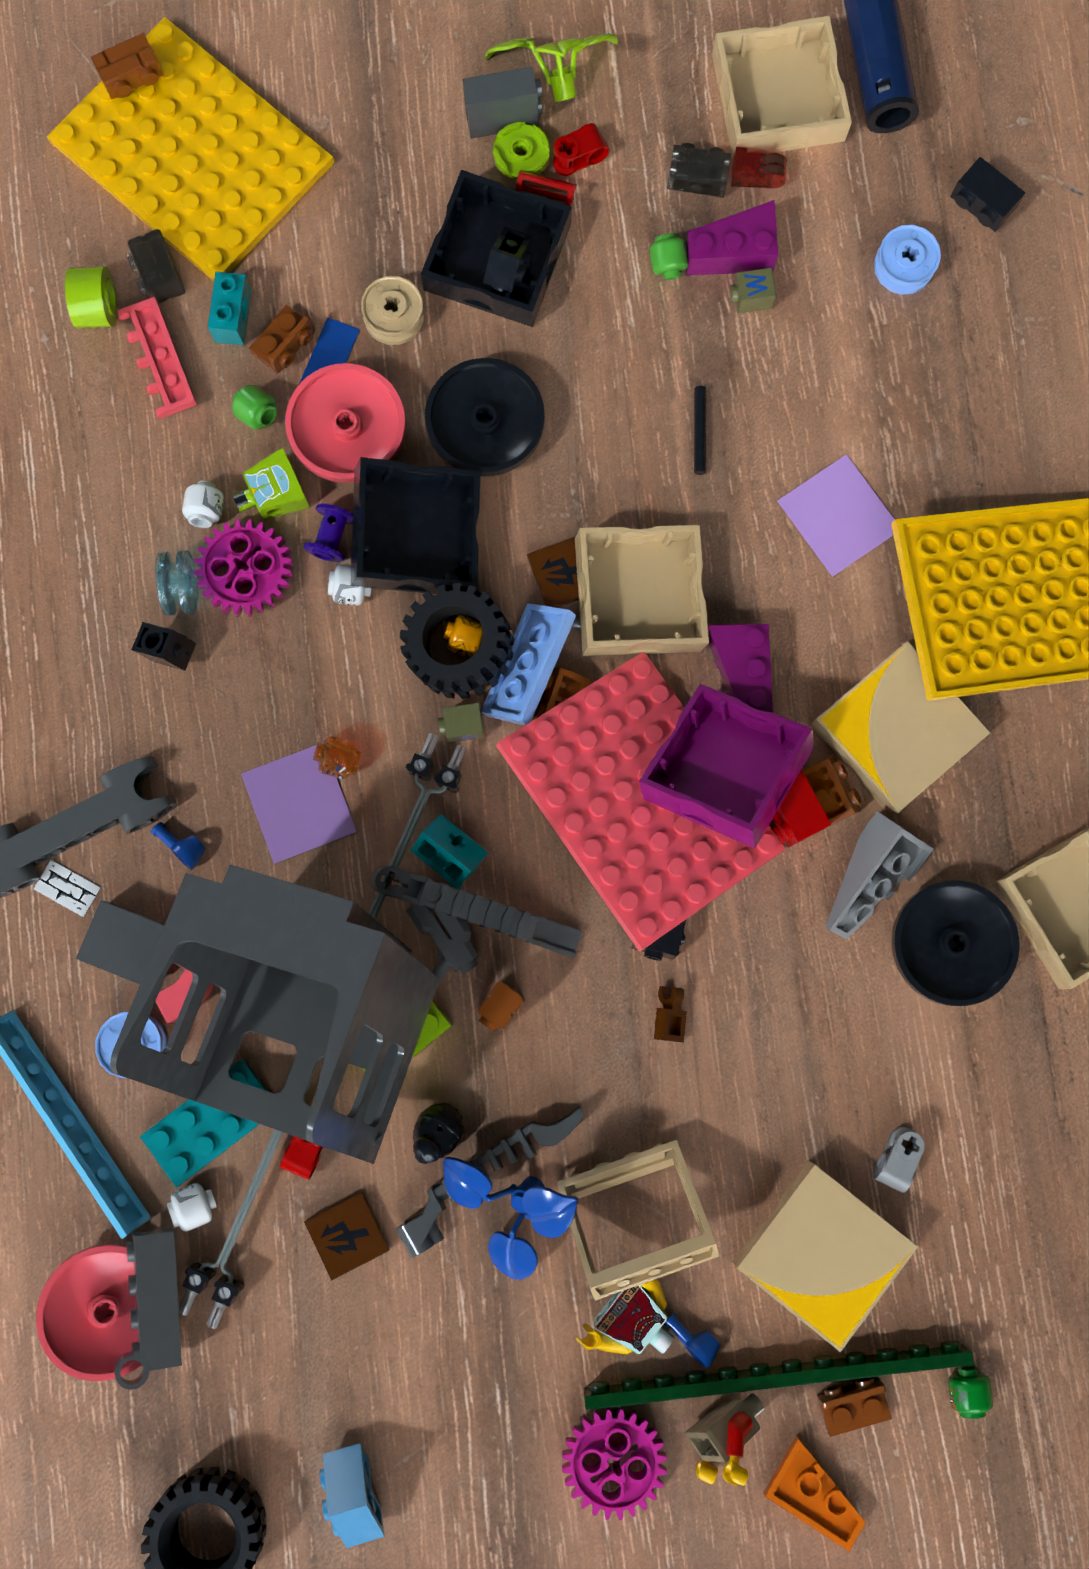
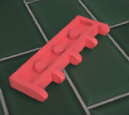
(160, 357)

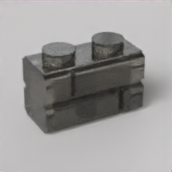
(699, 170)
(155, 265)

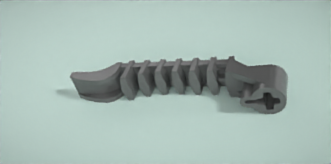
(473, 908)
(422, 1231)

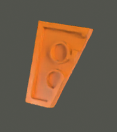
(813, 1497)

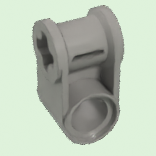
(899, 1162)

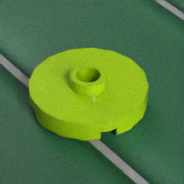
(521, 138)

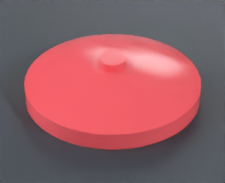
(344, 416)
(87, 1313)

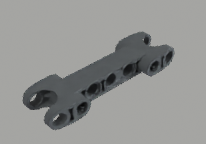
(117, 804)

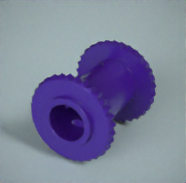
(329, 534)

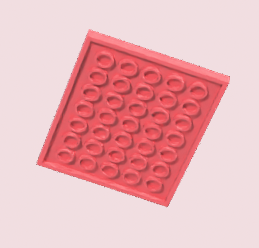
(585, 777)

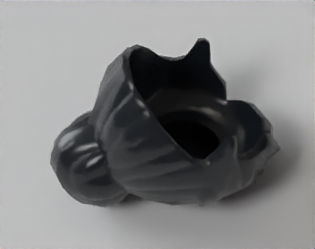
(428, 1141)

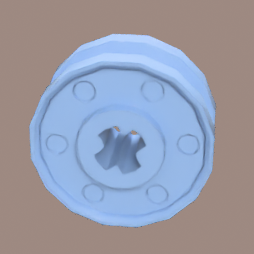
(894, 256)
(152, 1037)

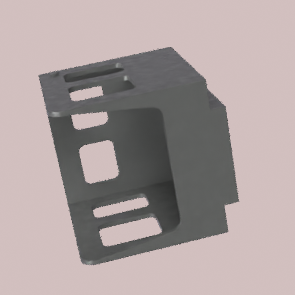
(296, 972)

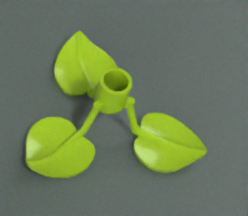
(561, 79)

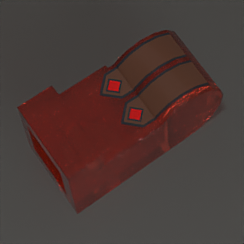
(758, 169)

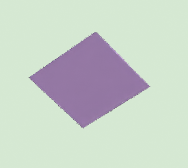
(838, 515)
(297, 805)

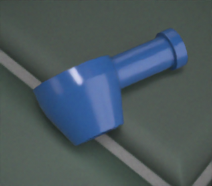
(187, 850)
(700, 1346)

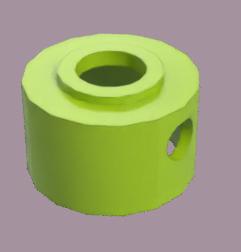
(90, 297)

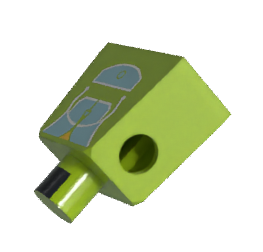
(272, 488)

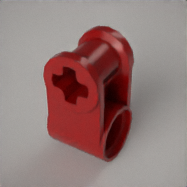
(580, 147)
(301, 1158)

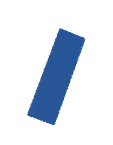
(332, 346)

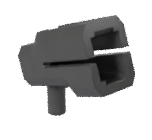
(452, 952)

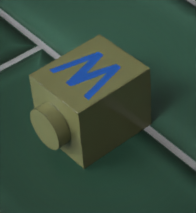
(753, 290)
(461, 723)

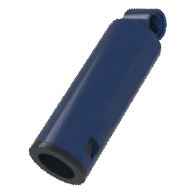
(882, 64)

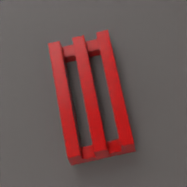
(570, 187)

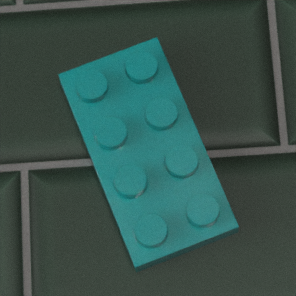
(198, 1133)

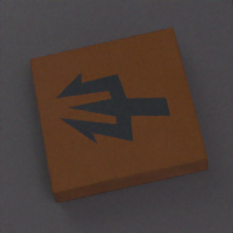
(556, 573)
(347, 1235)

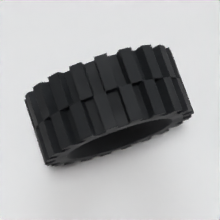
(481, 666)
(162, 1527)

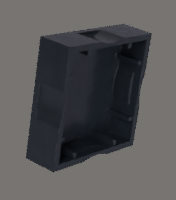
(472, 224)
(414, 526)

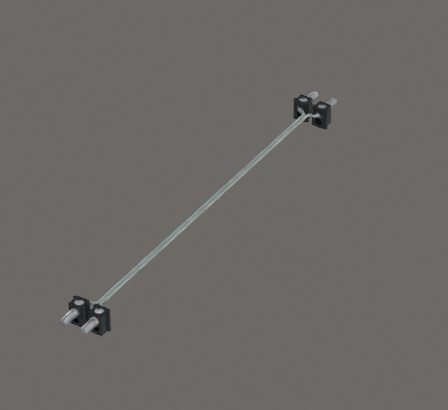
(200, 1274)

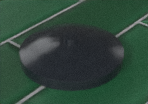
(485, 416)
(955, 943)

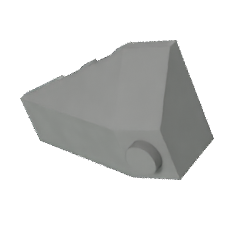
(878, 864)

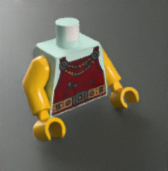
(630, 1322)

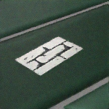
(67, 888)

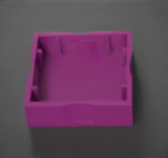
(727, 765)

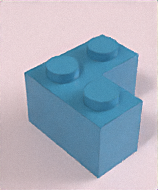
(350, 1497)

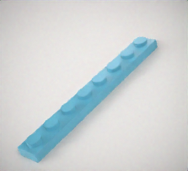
(70, 1127)

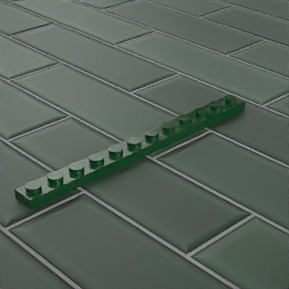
(790, 1373)

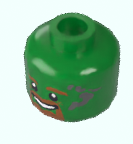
(970, 1392)

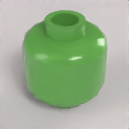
(669, 256)
(254, 407)

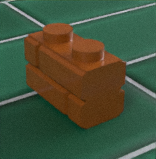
(127, 66)
(498, 1009)

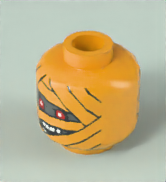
(463, 636)

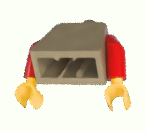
(723, 1437)

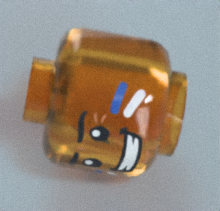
(337, 757)

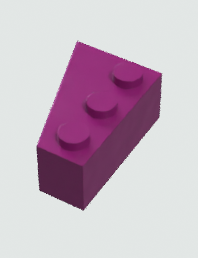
(734, 243)
(744, 662)

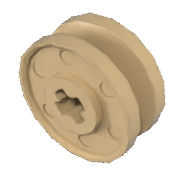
(394, 294)

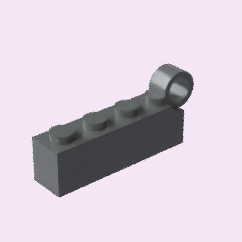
(156, 1305)

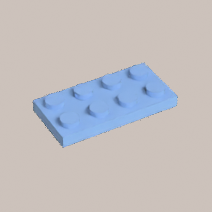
(535, 651)

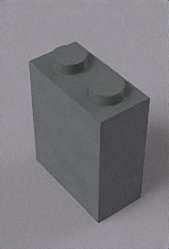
(501, 100)
(120, 941)

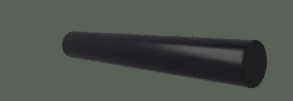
(700, 430)

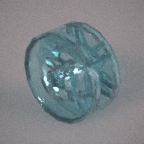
(176, 582)

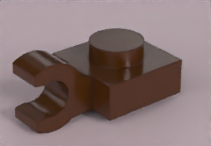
(670, 1019)

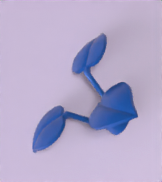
(548, 1210)

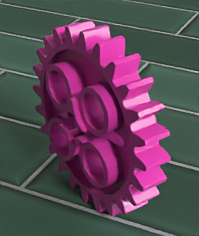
(222, 552)
(633, 1485)

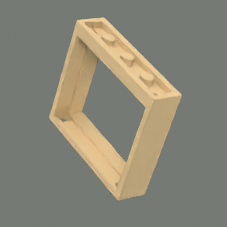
(653, 1264)

